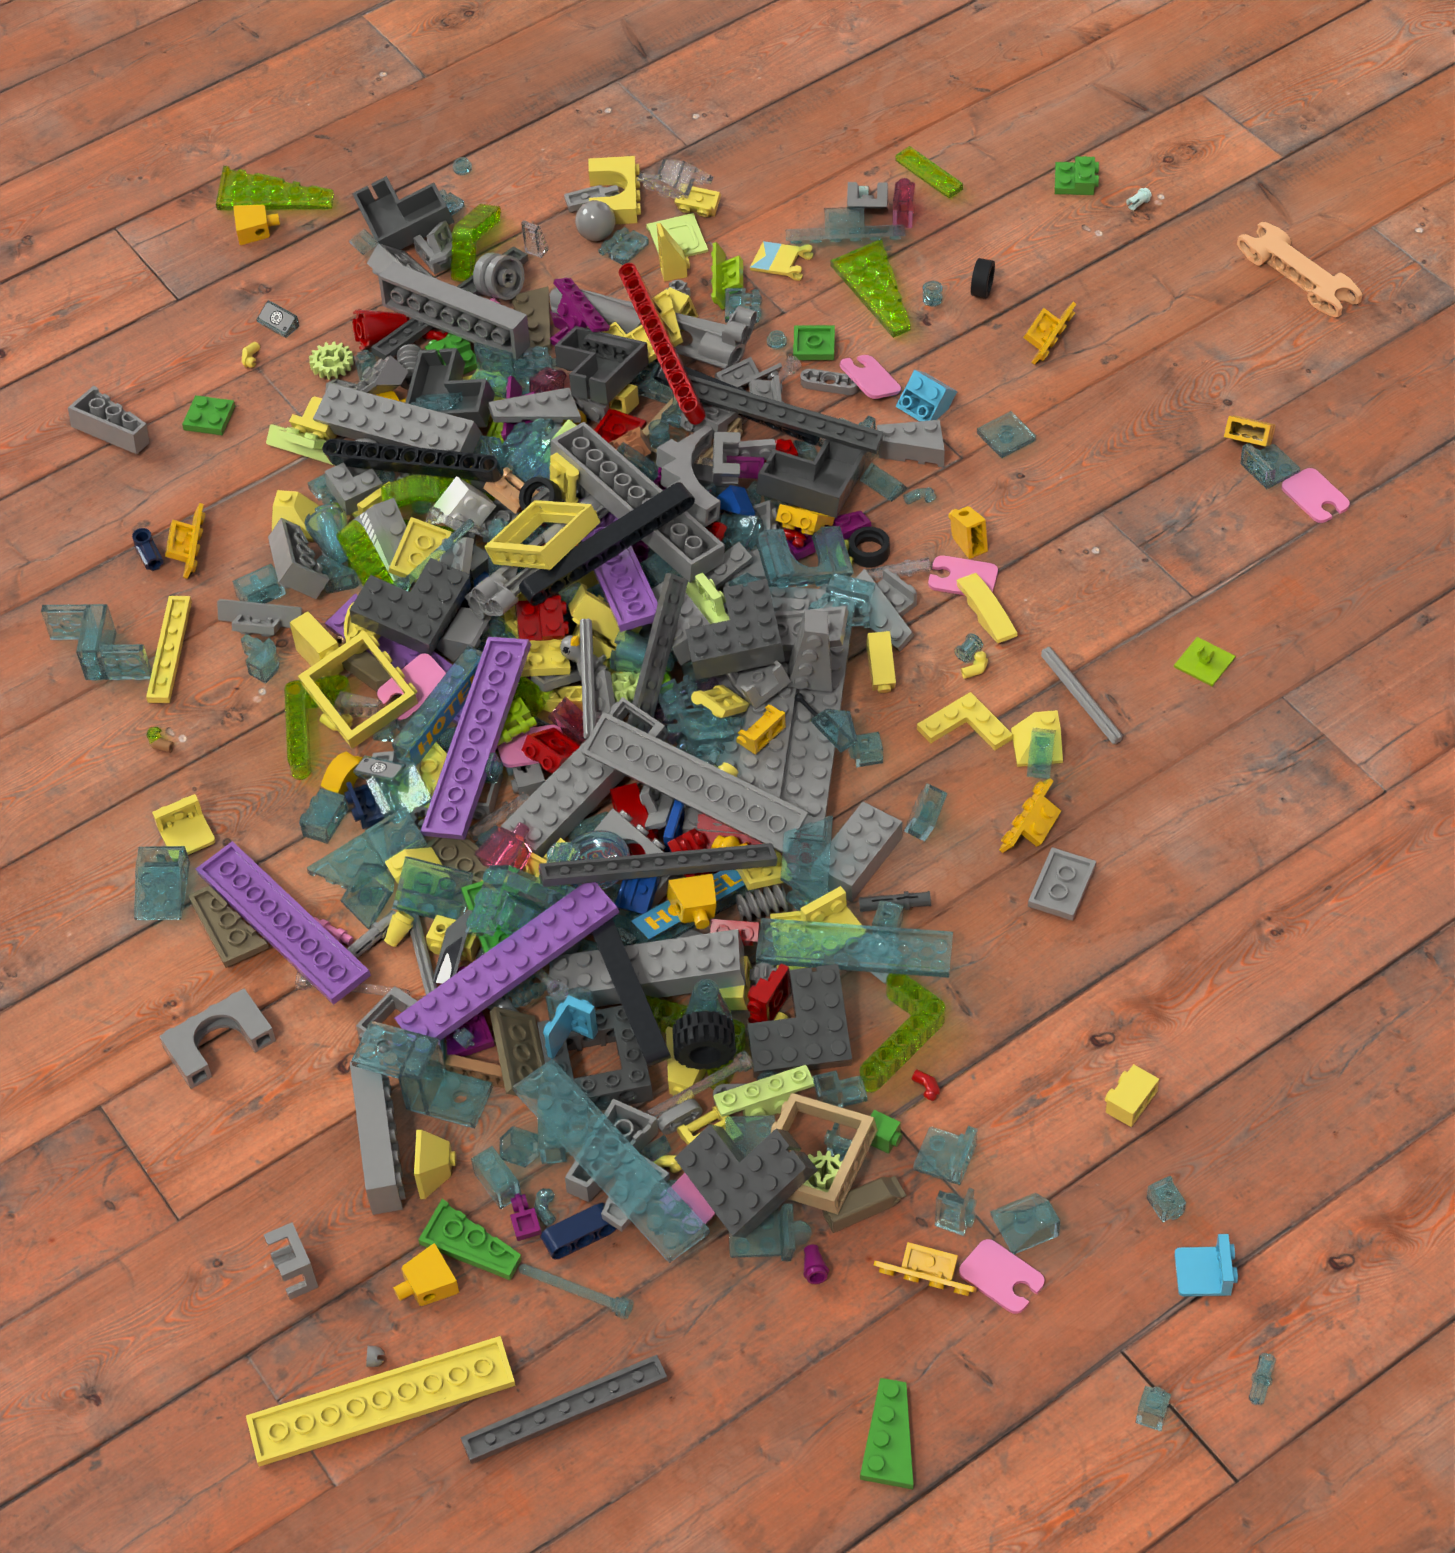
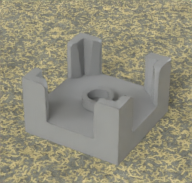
(867, 201)
(725, 445)
(759, 683)
(292, 1260)

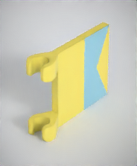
(779, 259)

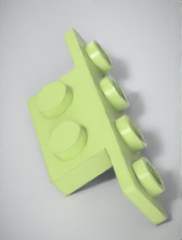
(296, 442)
(707, 599)
(764, 1095)

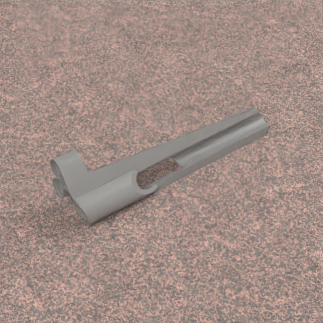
(711, 343)
(499, 590)

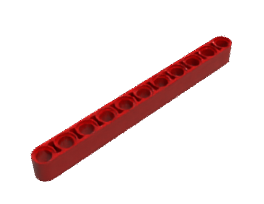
(662, 344)

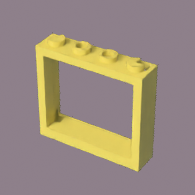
(507, 546)
(378, 720)

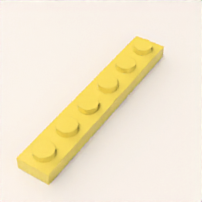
(169, 649)

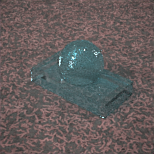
(791, 1232)

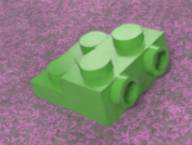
(1077, 176)
(463, 347)

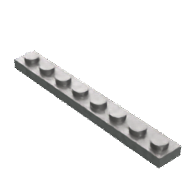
(658, 648)
(564, 1409)

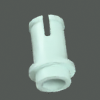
(1142, 196)

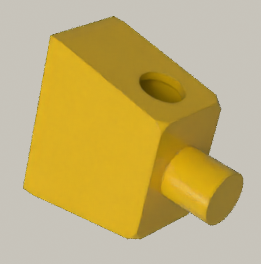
(253, 223)
(969, 531)
(693, 899)
(427, 1278)

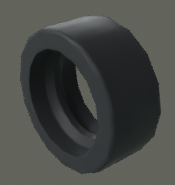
(982, 277)
(532, 484)
(869, 534)

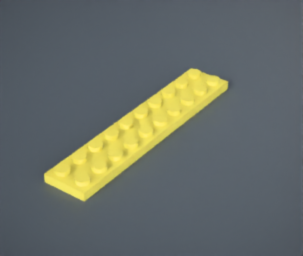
(379, 1401)

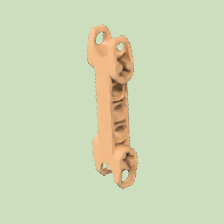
(1321, 286)

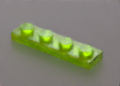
(929, 172)

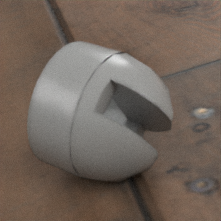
(372, 1353)

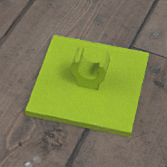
(1204, 661)

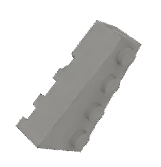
(295, 560)

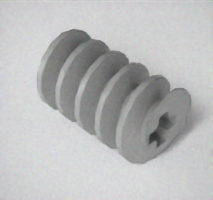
(407, 358)
(761, 902)

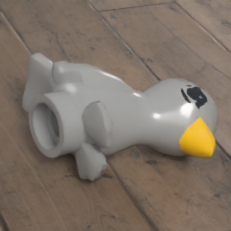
(571, 650)

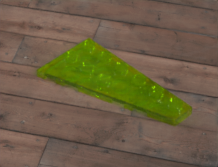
(273, 192)
(874, 283)

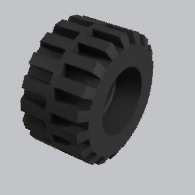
(704, 1040)

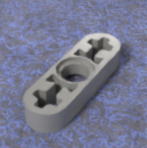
(814, 383)

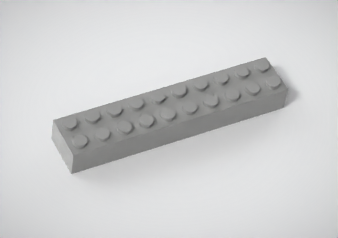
(623, 487)

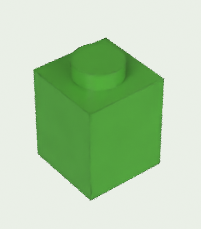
(888, 1132)

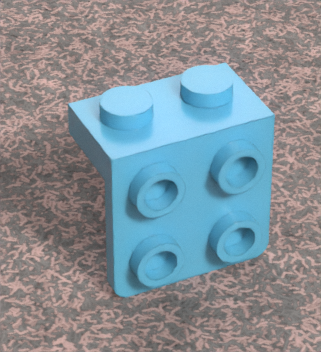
(569, 1016)
(1206, 1269)

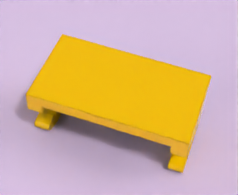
(762, 730)

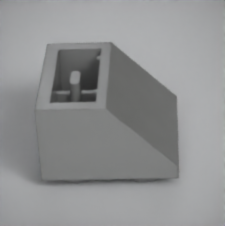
(383, 377)
(462, 632)

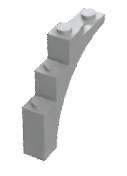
(677, 463)

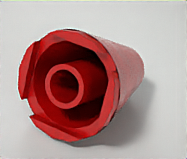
(375, 325)

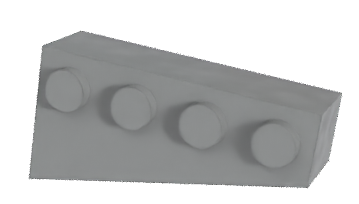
(108, 421)
(811, 655)
(635, 1126)

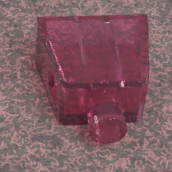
(904, 194)
(547, 380)
(569, 719)
(506, 848)

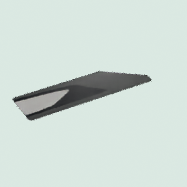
(451, 949)

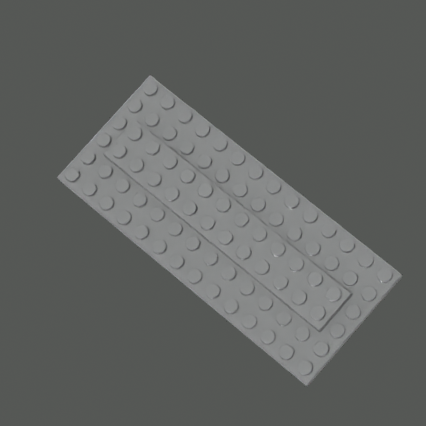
(799, 758)

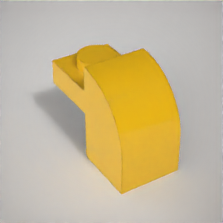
(340, 772)

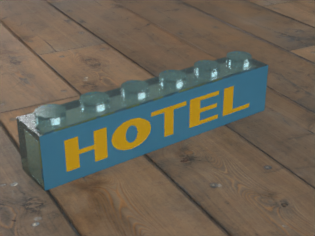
(437, 709)
(662, 921)

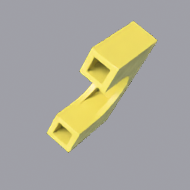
(623, 173)

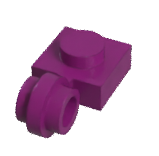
(525, 1221)

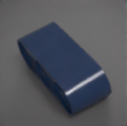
(576, 1232)

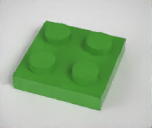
(814, 342)
(208, 415)

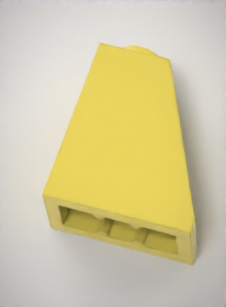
(881, 661)
(679, 1075)

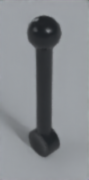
(799, 698)

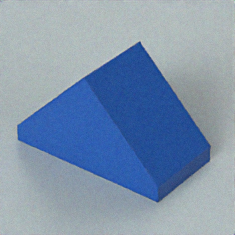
(736, 500)

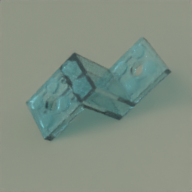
(96, 638)
(507, 881)
(422, 1074)

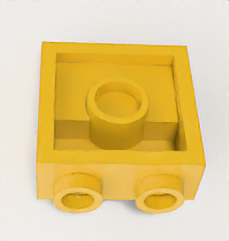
(799, 517)

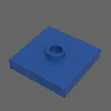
(675, 824)

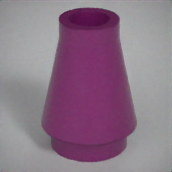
(814, 1265)

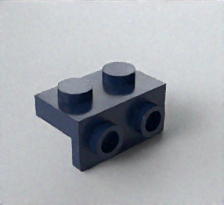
(365, 806)

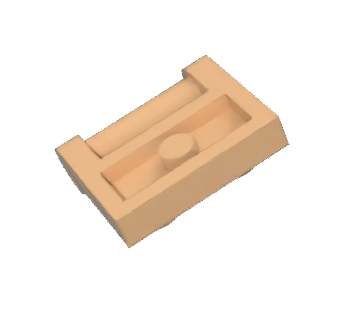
(505, 492)

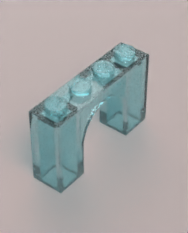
(784, 570)

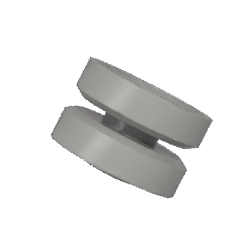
(498, 276)

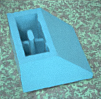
(925, 397)

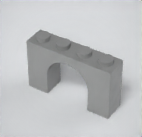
(620, 824)
(234, 1012)

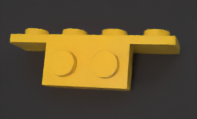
(1044, 331)
(183, 541)
(1035, 820)
(928, 1265)

